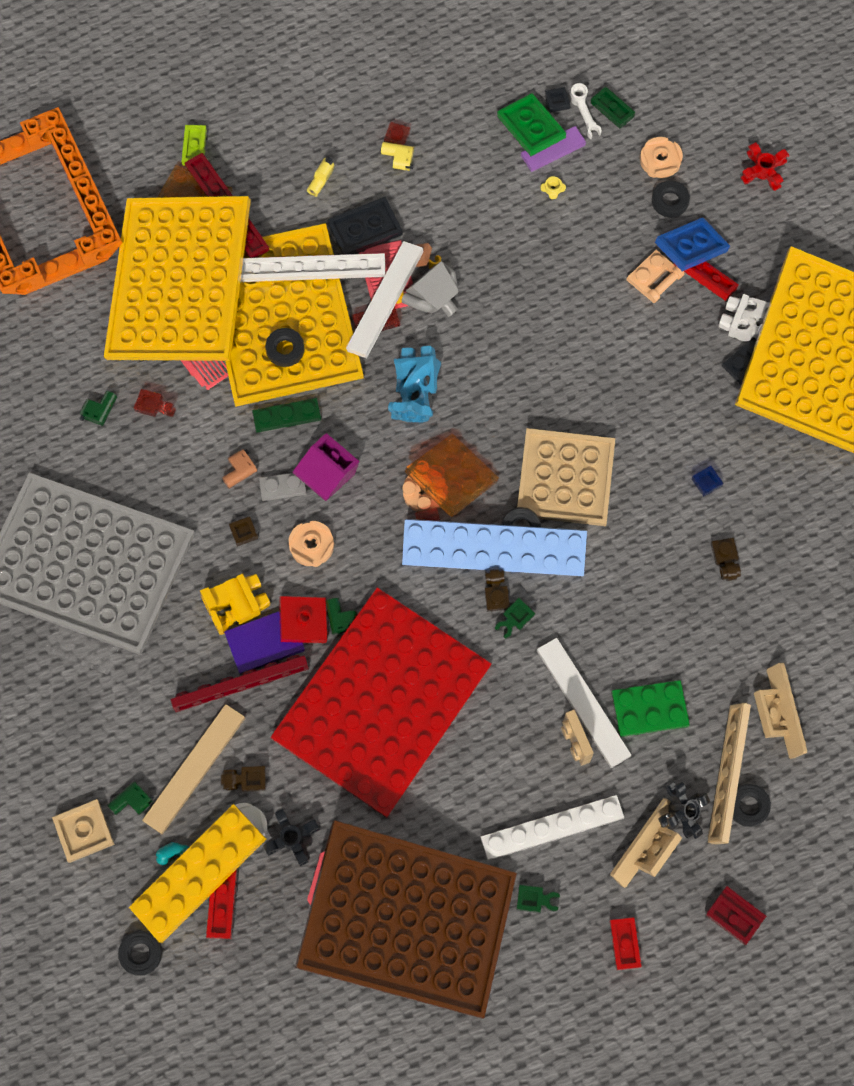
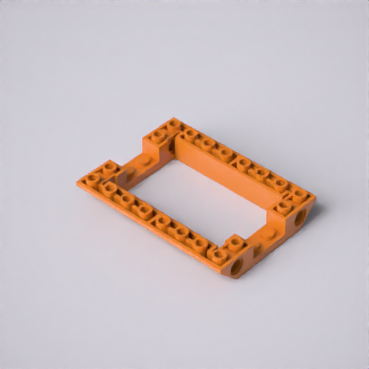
(91, 250)

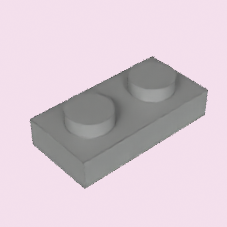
(281, 486)

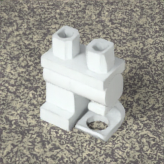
(748, 314)

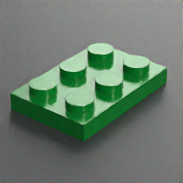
(531, 124)
(650, 708)

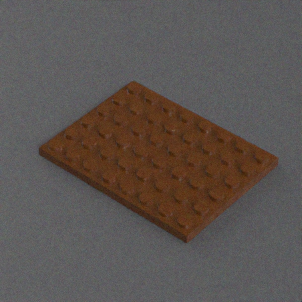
(406, 920)

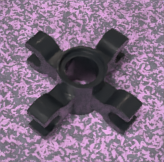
(684, 810)
(280, 843)

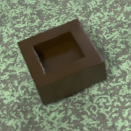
(243, 531)

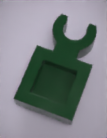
(517, 616)
(532, 898)

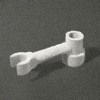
(578, 96)

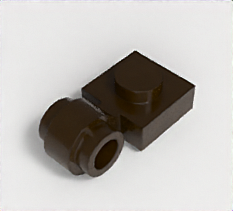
(726, 553)
(496, 596)
(251, 779)

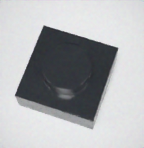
(557, 99)

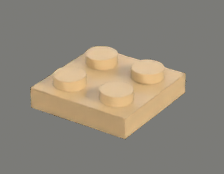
(573, 730)
(83, 831)

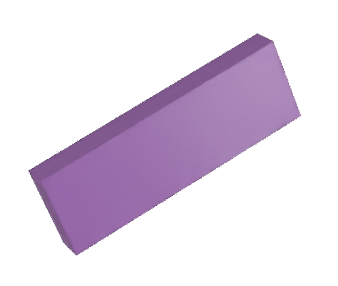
(571, 143)

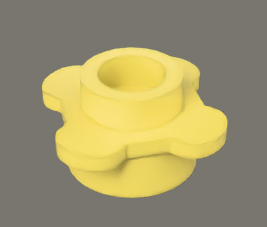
(557, 183)

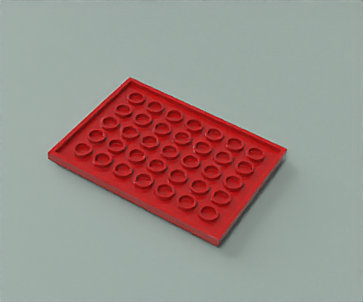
(381, 702)

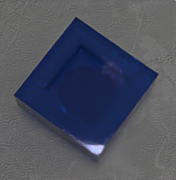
(707, 481)

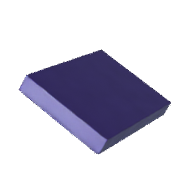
(259, 643)

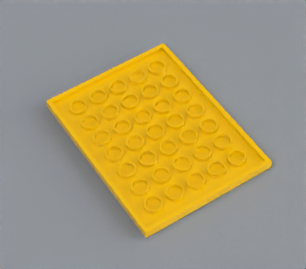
(178, 279)
(309, 307)
(806, 352)

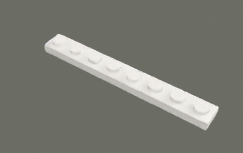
(313, 267)

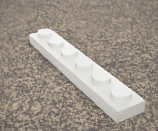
(552, 827)

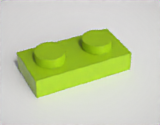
(193, 142)

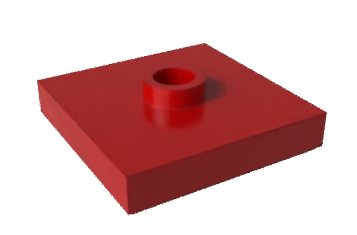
(303, 619)

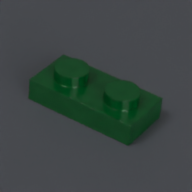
(612, 107)

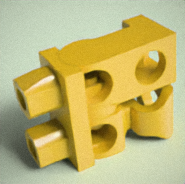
(238, 595)

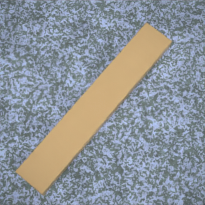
(193, 769)
(729, 774)

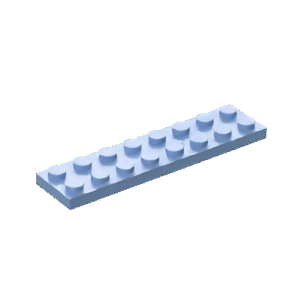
(494, 545)

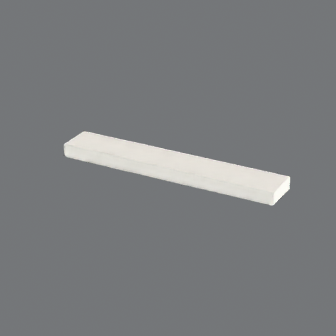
(384, 299)
(584, 703)

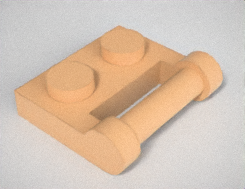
(650, 271)

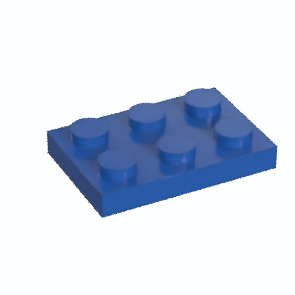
(692, 244)

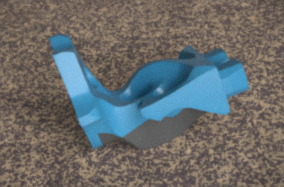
(416, 370)

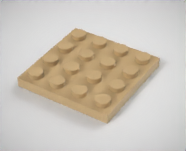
(567, 476)

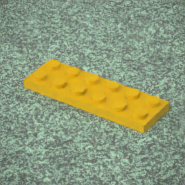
(197, 873)

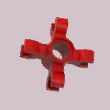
(764, 159)

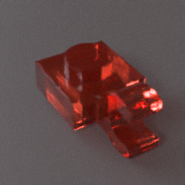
(151, 403)

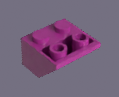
(326, 467)

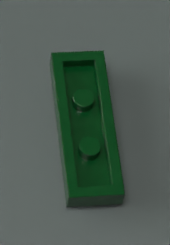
(286, 415)

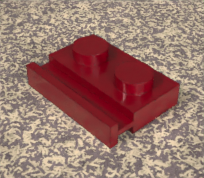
(735, 915)

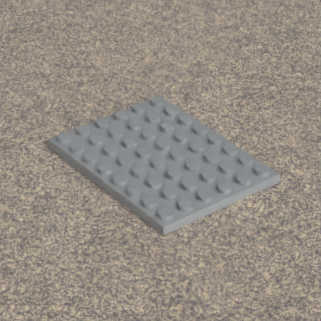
(88, 562)

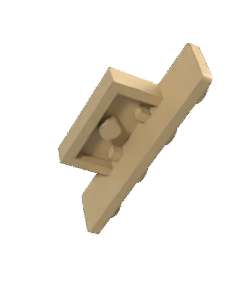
(779, 711)
(648, 849)

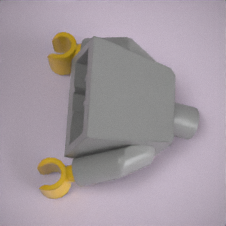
(433, 289)

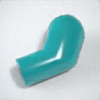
(168, 851)

